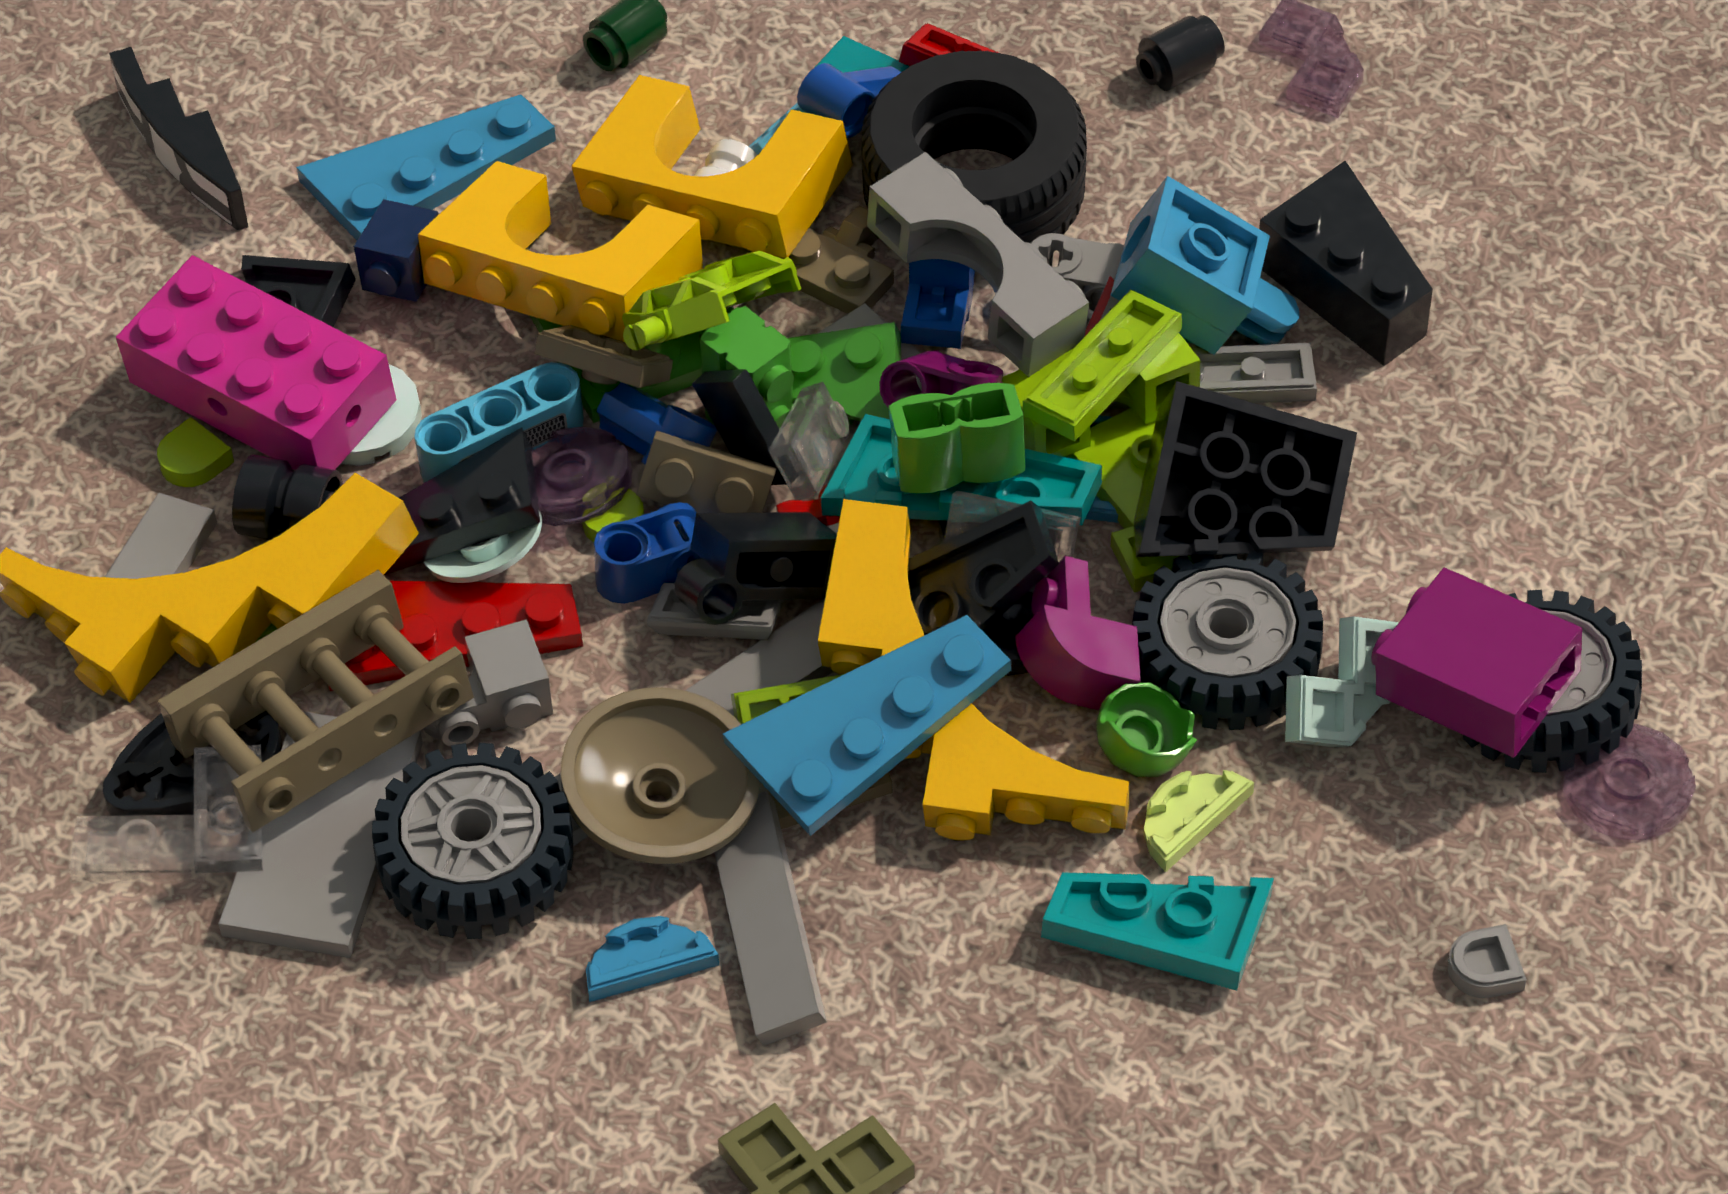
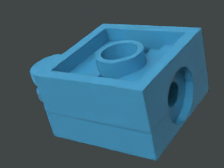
(1205, 268)

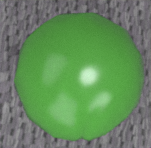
(1144, 730)

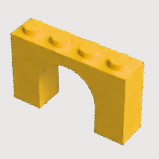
(752, 207)
(482, 253)

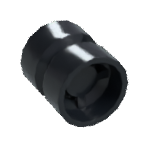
(273, 491)

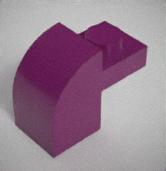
(1070, 650)

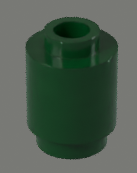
(625, 32)

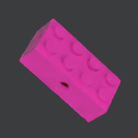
(256, 367)

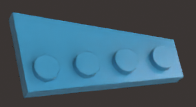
(425, 163)
(858, 727)

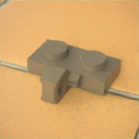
(841, 266)

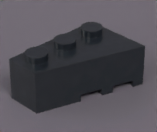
(1348, 265)

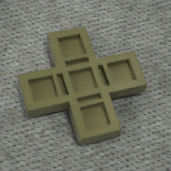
(777, 1159)

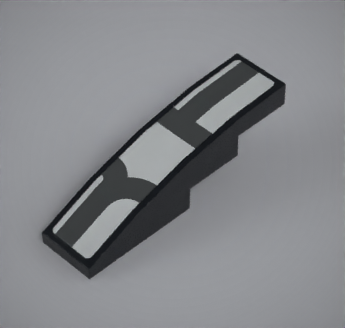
(183, 144)

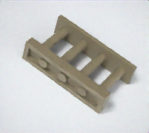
(291, 659)

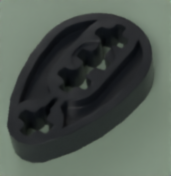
(154, 767)

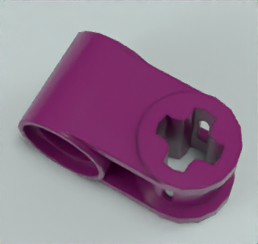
(937, 375)

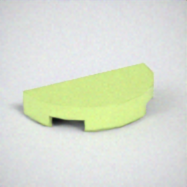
(1188, 810)

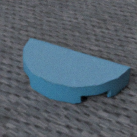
(646, 954)

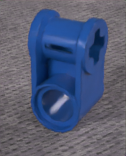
(643, 553)

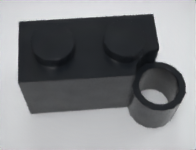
(754, 560)

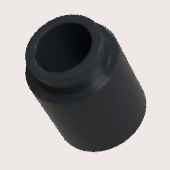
(1179, 51)

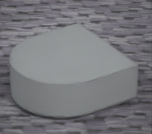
(1486, 963)

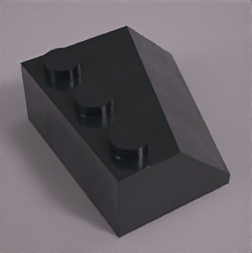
(1239, 479)

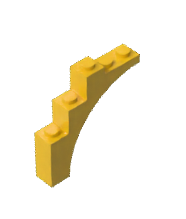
(131, 627)
(972, 761)

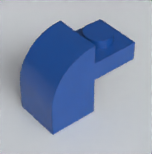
(937, 303)

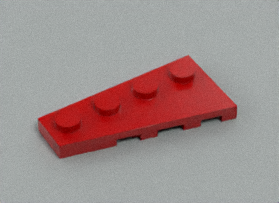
(443, 613)

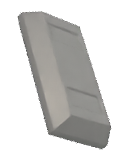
(672, 617)

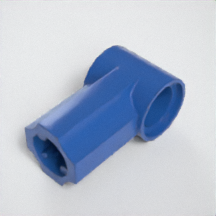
(841, 94)
(636, 416)

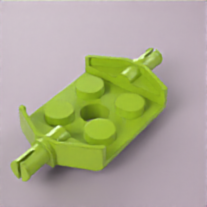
(702, 297)

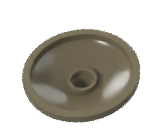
(661, 746)

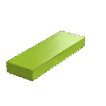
(1102, 365)

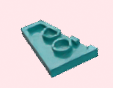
(1168, 927)

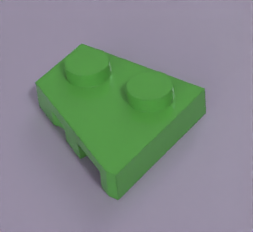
(848, 364)

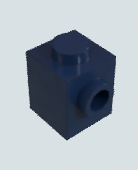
(390, 251)

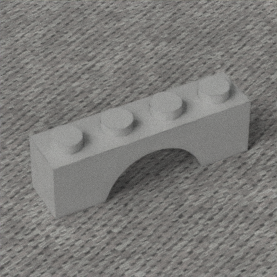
(930, 215)

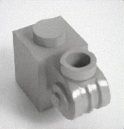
(506, 686)

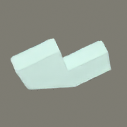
(1336, 710)

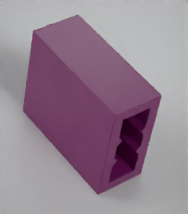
(1477, 661)

